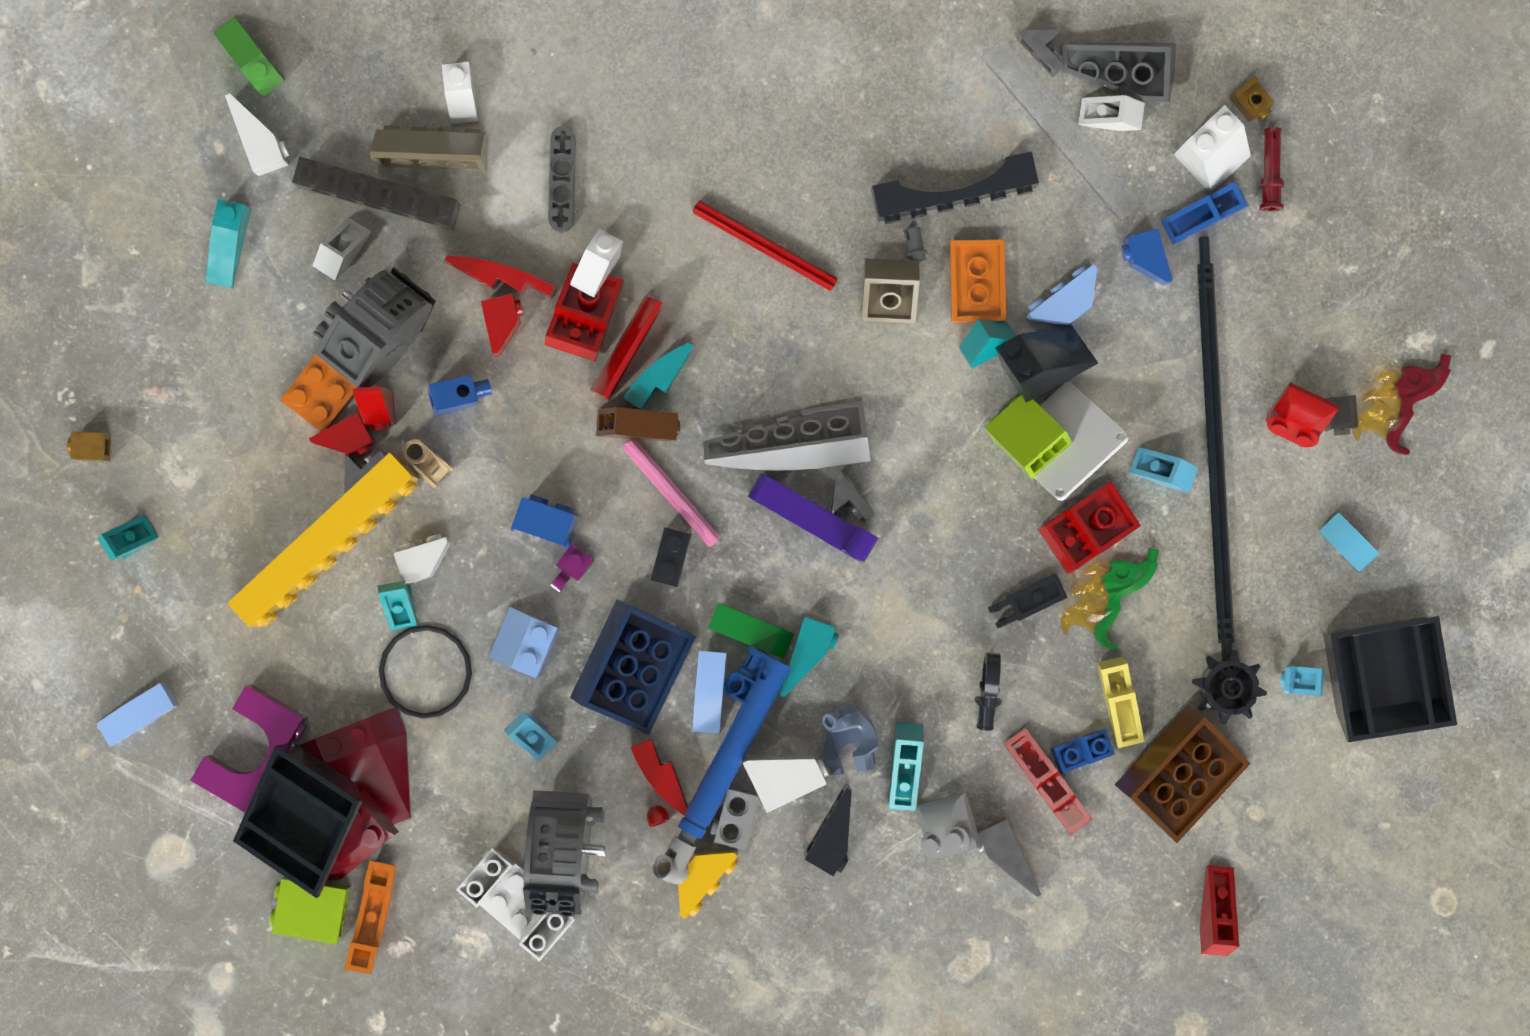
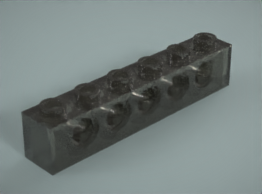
(376, 193)

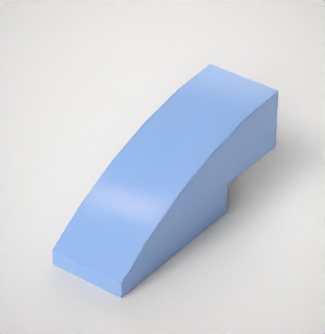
(709, 691)
(137, 714)

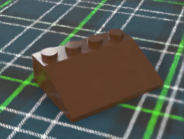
(1182, 773)

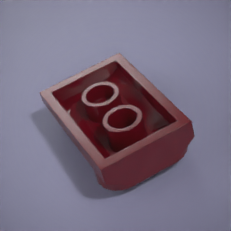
(367, 834)

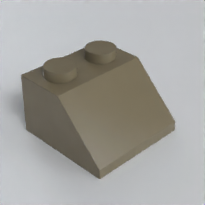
(890, 290)

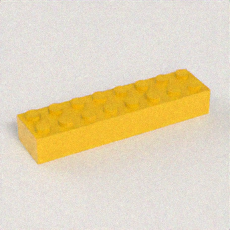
(324, 541)

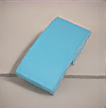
(1349, 542)

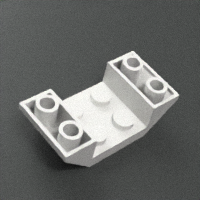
(498, 888)

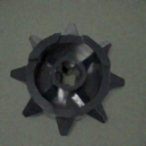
(1244, 687)

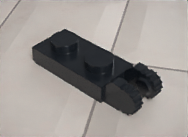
(1031, 599)

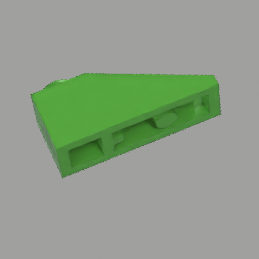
(248, 57)

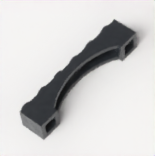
(895, 201)

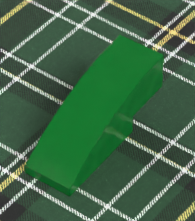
(750, 630)

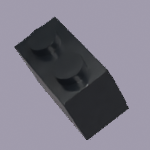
(671, 557)

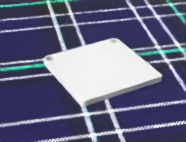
(1092, 438)

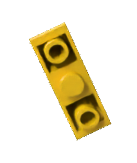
(703, 877)

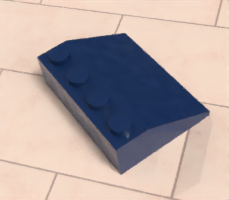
(632, 667)

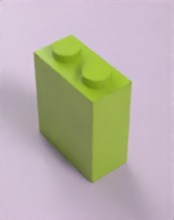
(1028, 435)
(309, 917)

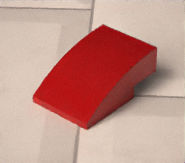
(582, 320)
(1089, 527)

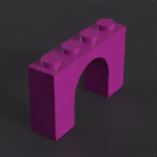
(281, 727)

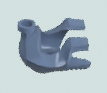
(846, 726)

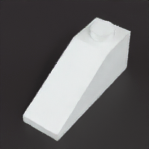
(260, 144)

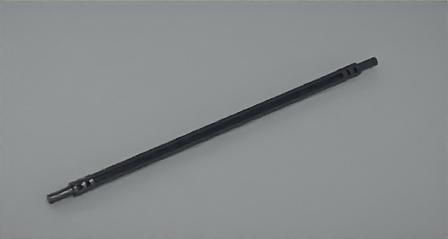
(1215, 450)

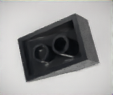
(1044, 359)
(830, 842)

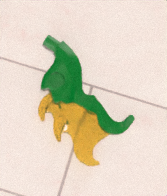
(1102, 595)

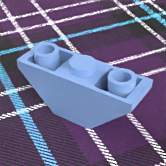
(1067, 300)

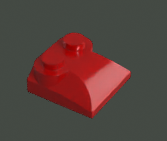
(1300, 416)

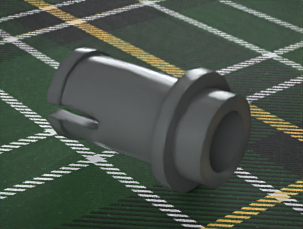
(915, 244)

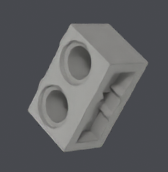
(742, 819)

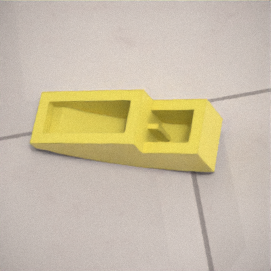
(1120, 701)

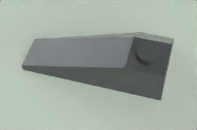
(1129, 68)

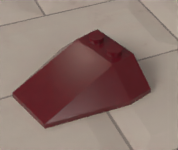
(373, 757)

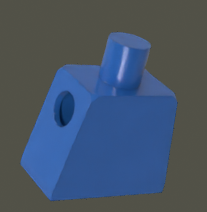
(446, 400)

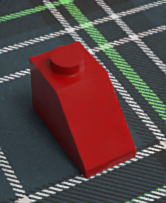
(501, 320)
(347, 436)

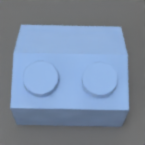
(524, 642)

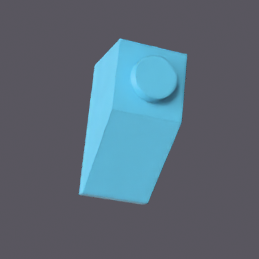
(1164, 469)

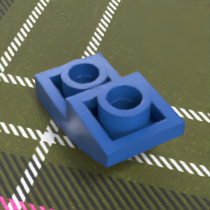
(1082, 751)

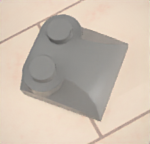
(947, 826)

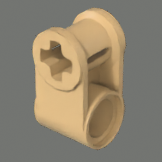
(427, 463)

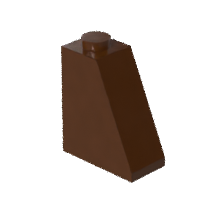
(637, 424)

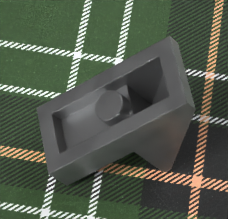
(1036, 43)
(355, 472)
(846, 492)

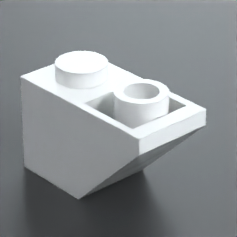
(421, 561)

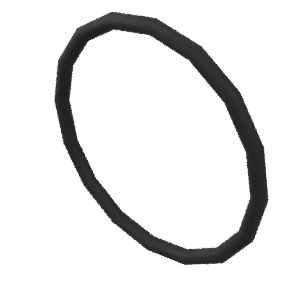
(467, 665)

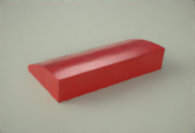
(627, 347)

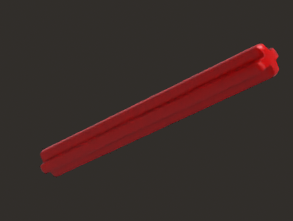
(765, 245)

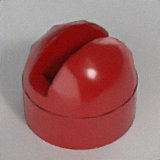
(657, 816)

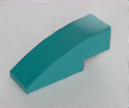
(658, 376)

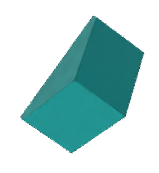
(982, 340)

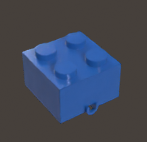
(545, 521)

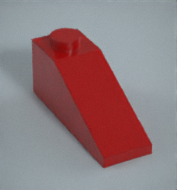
(375, 407)
(1219, 912)

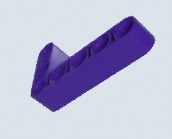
(813, 518)

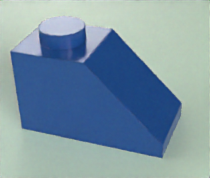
(1147, 256)

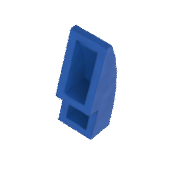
(1205, 213)

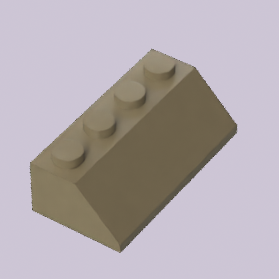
(430, 148)

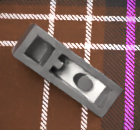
(1003, 849)

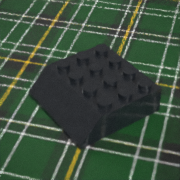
(1390, 678)
(299, 817)

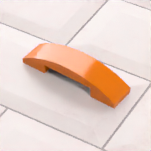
(371, 917)

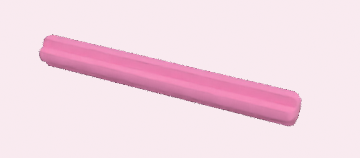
(671, 492)

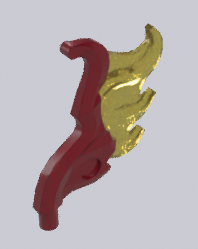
(1394, 401)

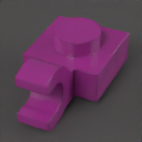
(573, 564)

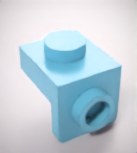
(1303, 680)

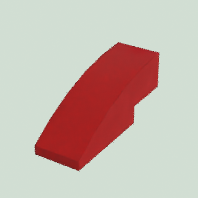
(660, 776)

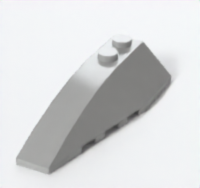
(810, 441)

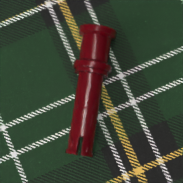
(1272, 183)

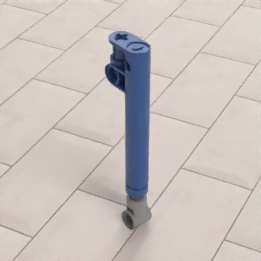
(756, 687)

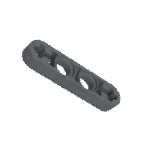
(562, 179)

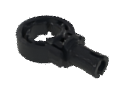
(989, 691)

